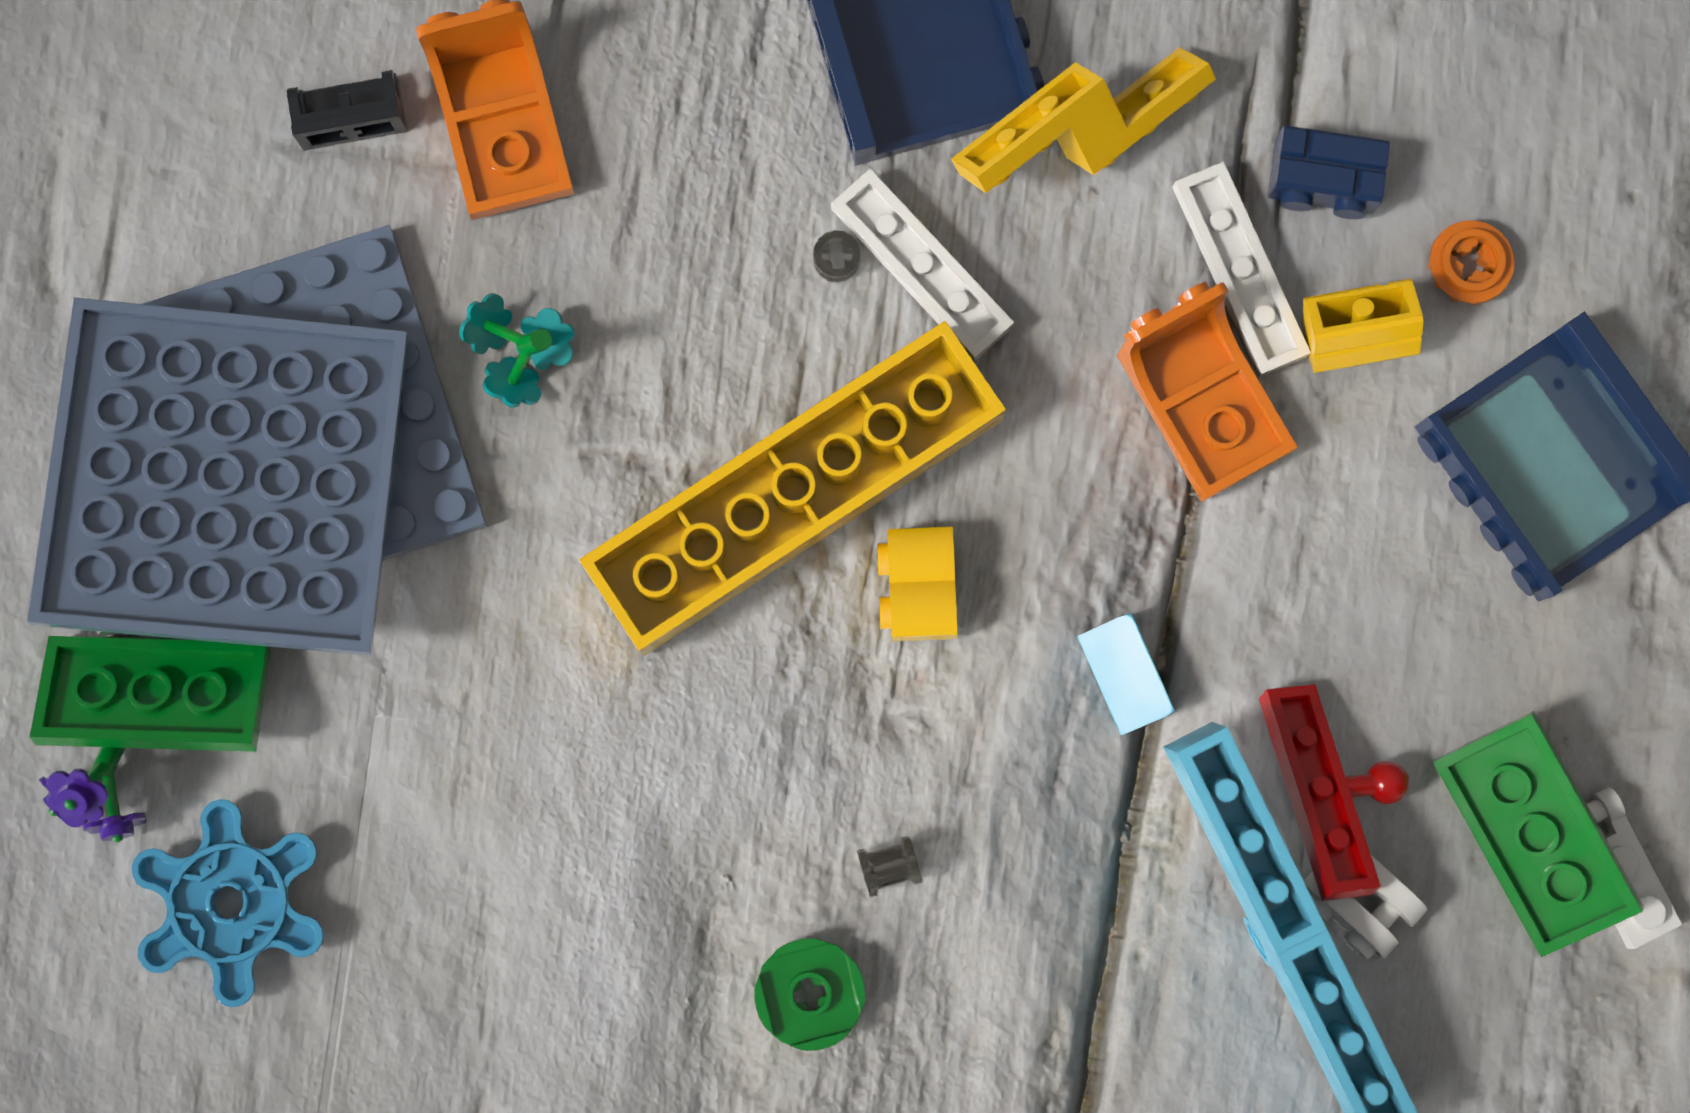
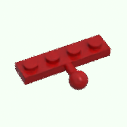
(1324, 794)

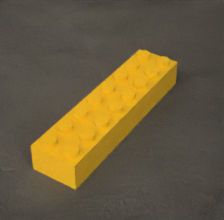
(793, 488)

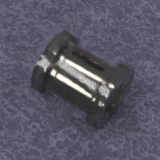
(889, 866)

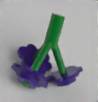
(80, 797)

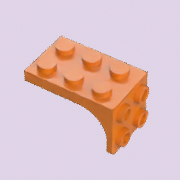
(496, 108)
(1203, 392)

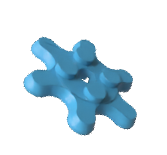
(191, 892)

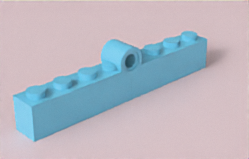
(1286, 922)

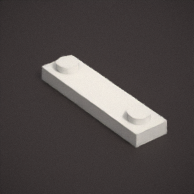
(1241, 263)
(921, 264)

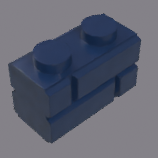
(1328, 171)

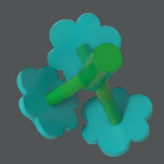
(543, 341)

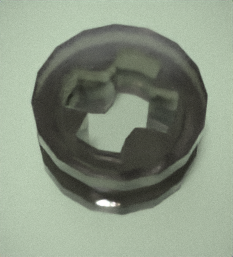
(848, 246)

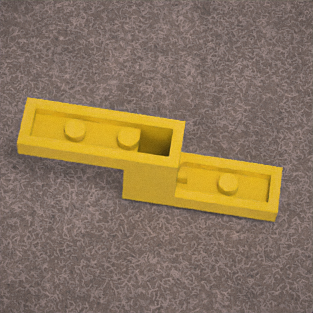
(1083, 119)

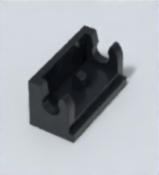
(347, 112)

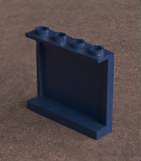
(922, 69)

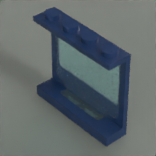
(1559, 457)

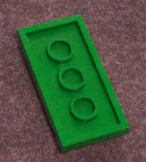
(150, 694)
(1538, 834)

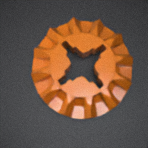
(1493, 256)

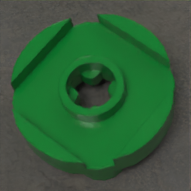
(793, 1021)

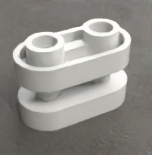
(1368, 932)

